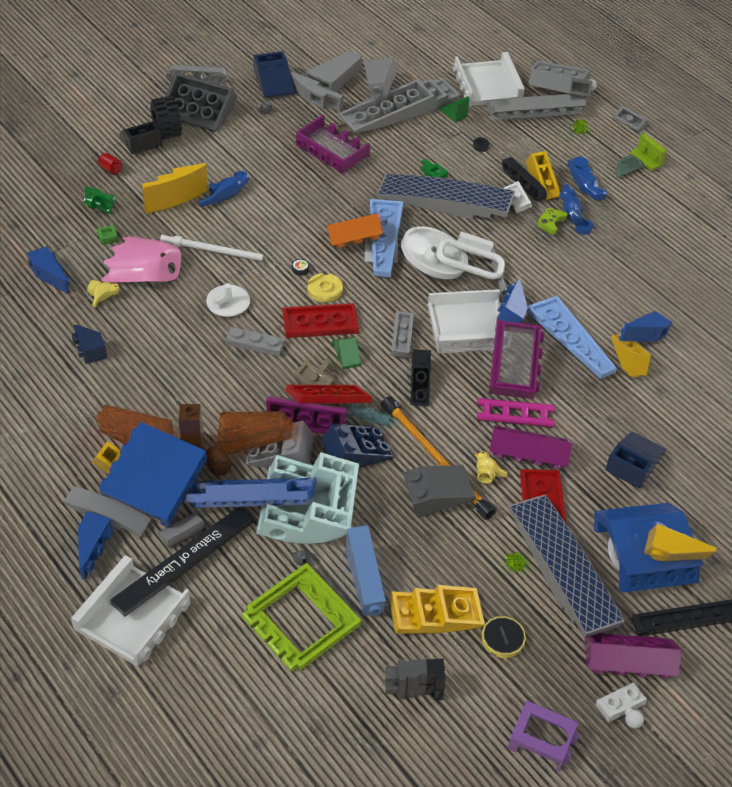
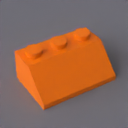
(355, 230)

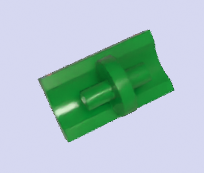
(97, 199)

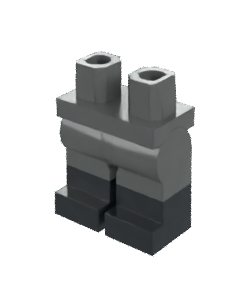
(416, 678)

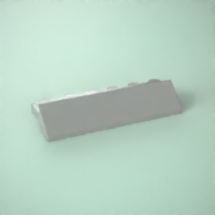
(536, 106)

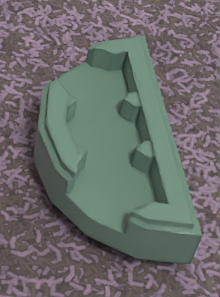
(628, 164)

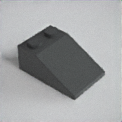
(437, 488)

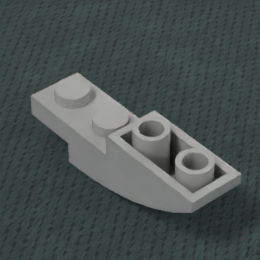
(314, 94)

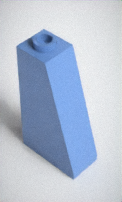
(365, 570)

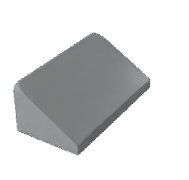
(631, 119)
(182, 530)

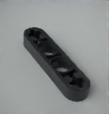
(526, 180)

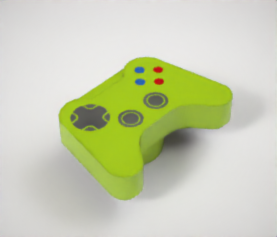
(550, 218)

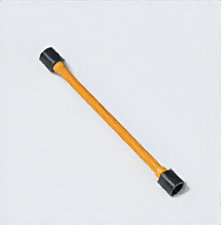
(392, 407)

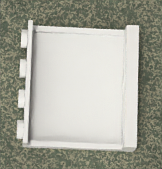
(488, 80)
(464, 320)
(139, 631)

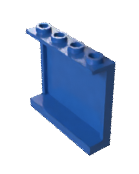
(154, 473)

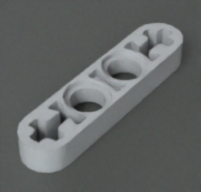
(197, 70)

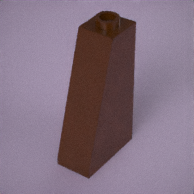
(191, 424)

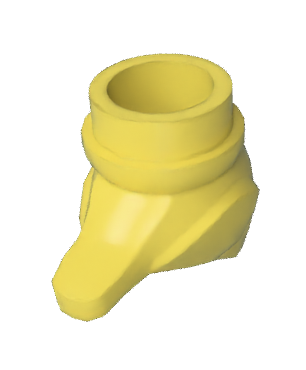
(102, 291)
(488, 468)

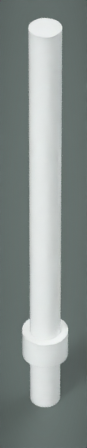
(179, 241)

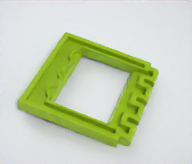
(323, 598)

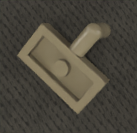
(315, 376)

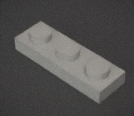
(402, 334)
(255, 341)

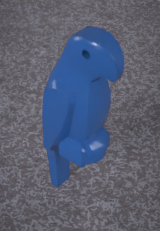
(586, 181)
(225, 188)
(572, 205)

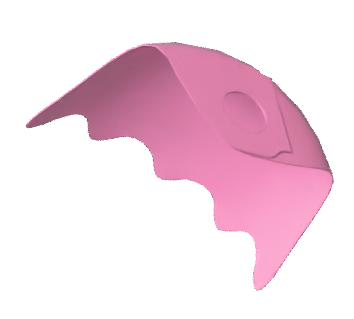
(141, 261)

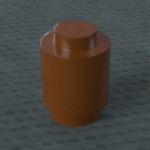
(218, 460)

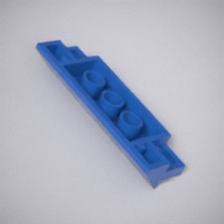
(252, 492)

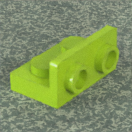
(649, 152)

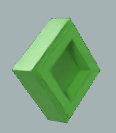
(107, 234)

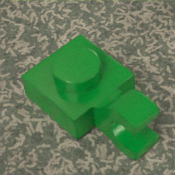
(433, 170)

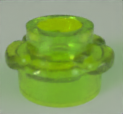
(580, 126)
(515, 566)

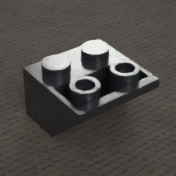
(142, 137)

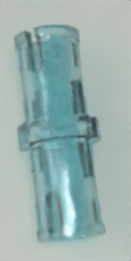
(370, 415)

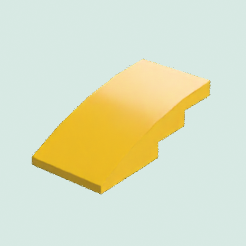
(175, 188)
(436, 610)

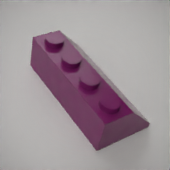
(315, 415)
(531, 446)
(632, 655)

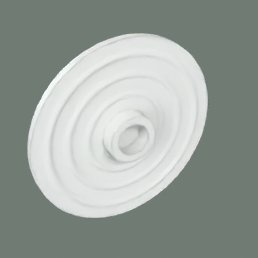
(228, 300)

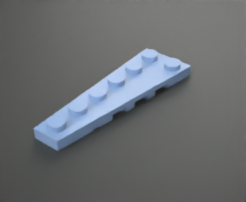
(384, 248)
(570, 333)

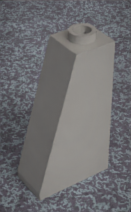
(336, 71)
(380, 76)
(560, 82)

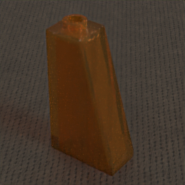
(120, 422)
(252, 429)

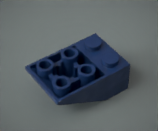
(273, 74)
(357, 444)
(634, 459)

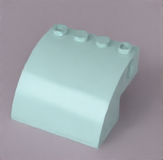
(326, 516)

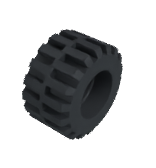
(167, 116)

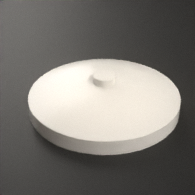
(420, 249)

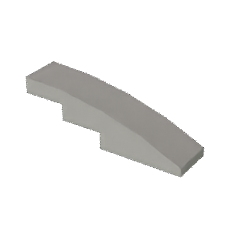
(119, 514)

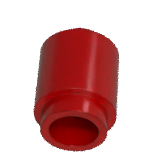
(110, 163)

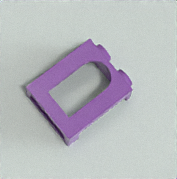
(558, 754)

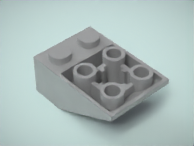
(297, 448)

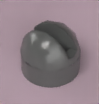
(265, 107)
(301, 556)

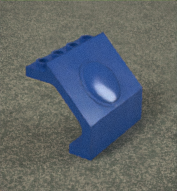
(629, 535)

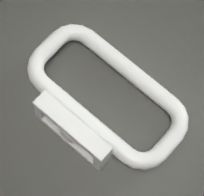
(473, 245)

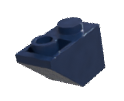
(89, 343)

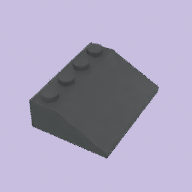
(201, 101)

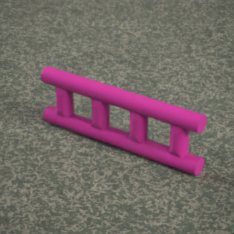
(523, 419)

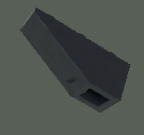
(420, 377)

